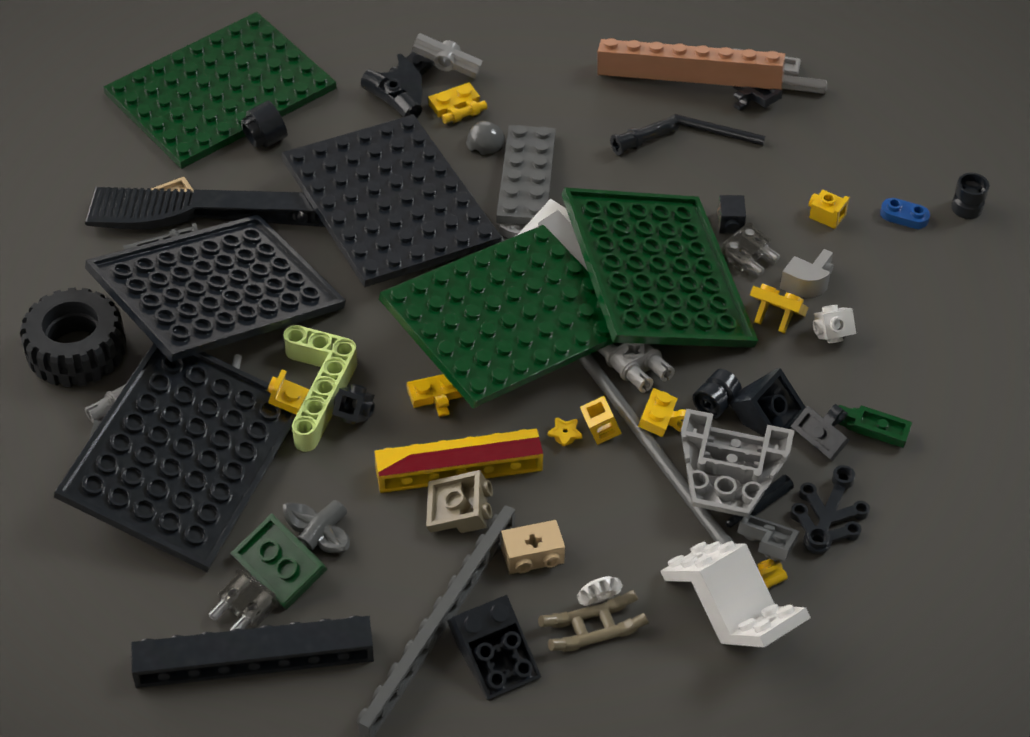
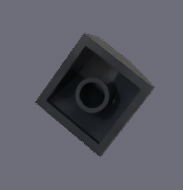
(768, 402)

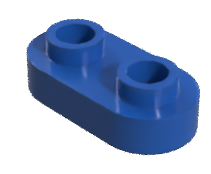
(905, 213)

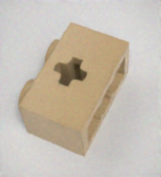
(532, 547)

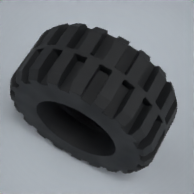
(80, 360)

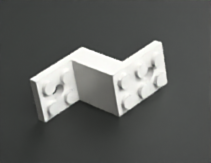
(734, 594)

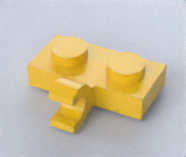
(433, 390)
(660, 413)

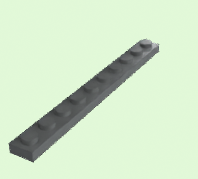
(432, 628)

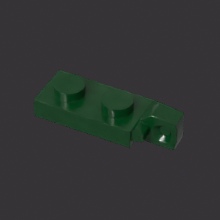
(877, 425)

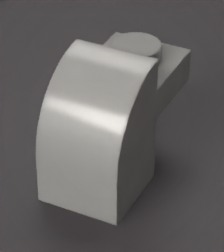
(805, 278)

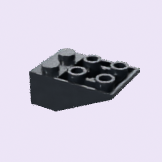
(494, 647)

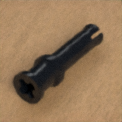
(635, 137)

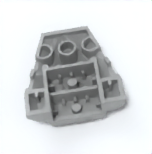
(728, 467)

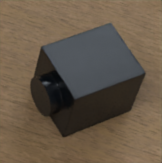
(731, 213)

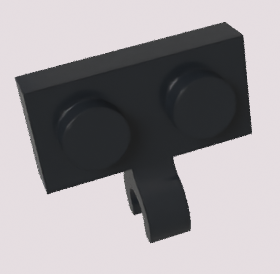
(760, 95)
(822, 431)

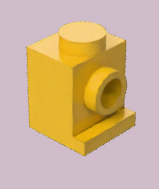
(828, 208)
(600, 420)

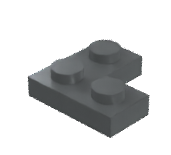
(775, 539)

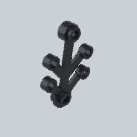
(828, 513)

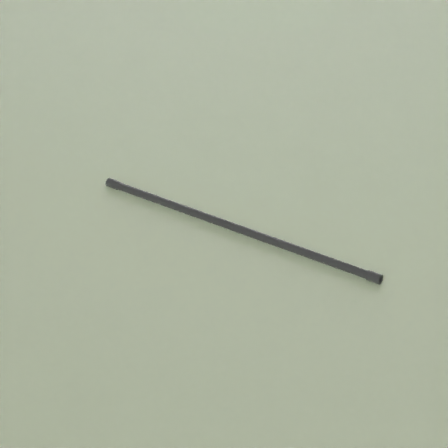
(651, 446)

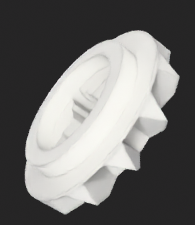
(599, 590)

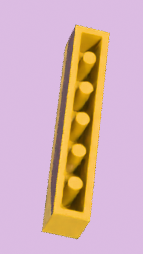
(491, 454)

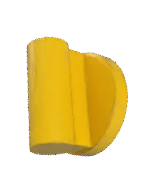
(772, 572)

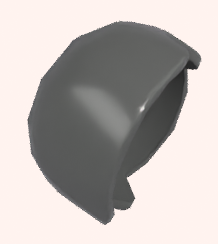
(485, 138)

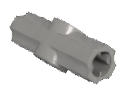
(447, 55)

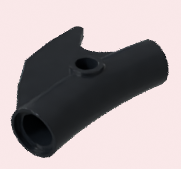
(398, 88)

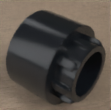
(264, 125)

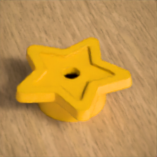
(565, 438)

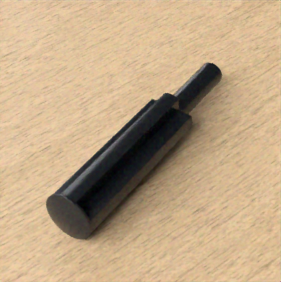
(772, 493)

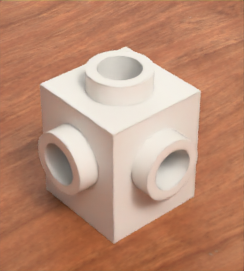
(834, 323)

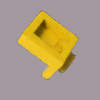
(286, 393)

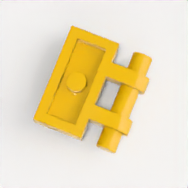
(457, 103)

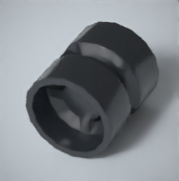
(970, 195)
(717, 392)

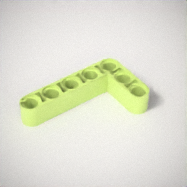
(337, 361)

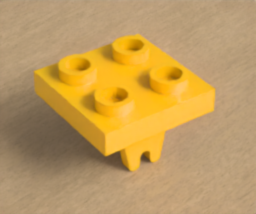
(789, 302)

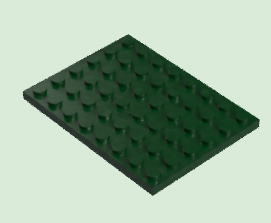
(201, 92)
(657, 269)
(502, 314)

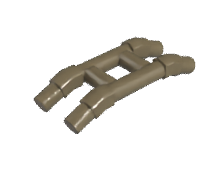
(602, 610)

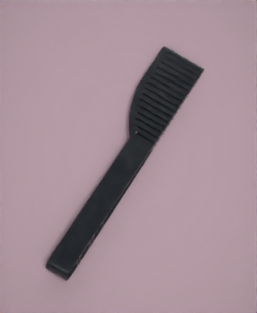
(161, 208)

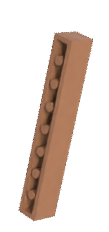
(691, 63)

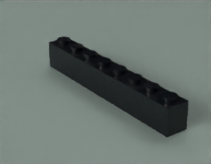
(251, 651)

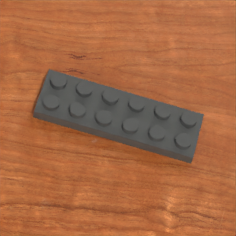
(525, 173)

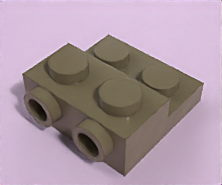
(459, 502)

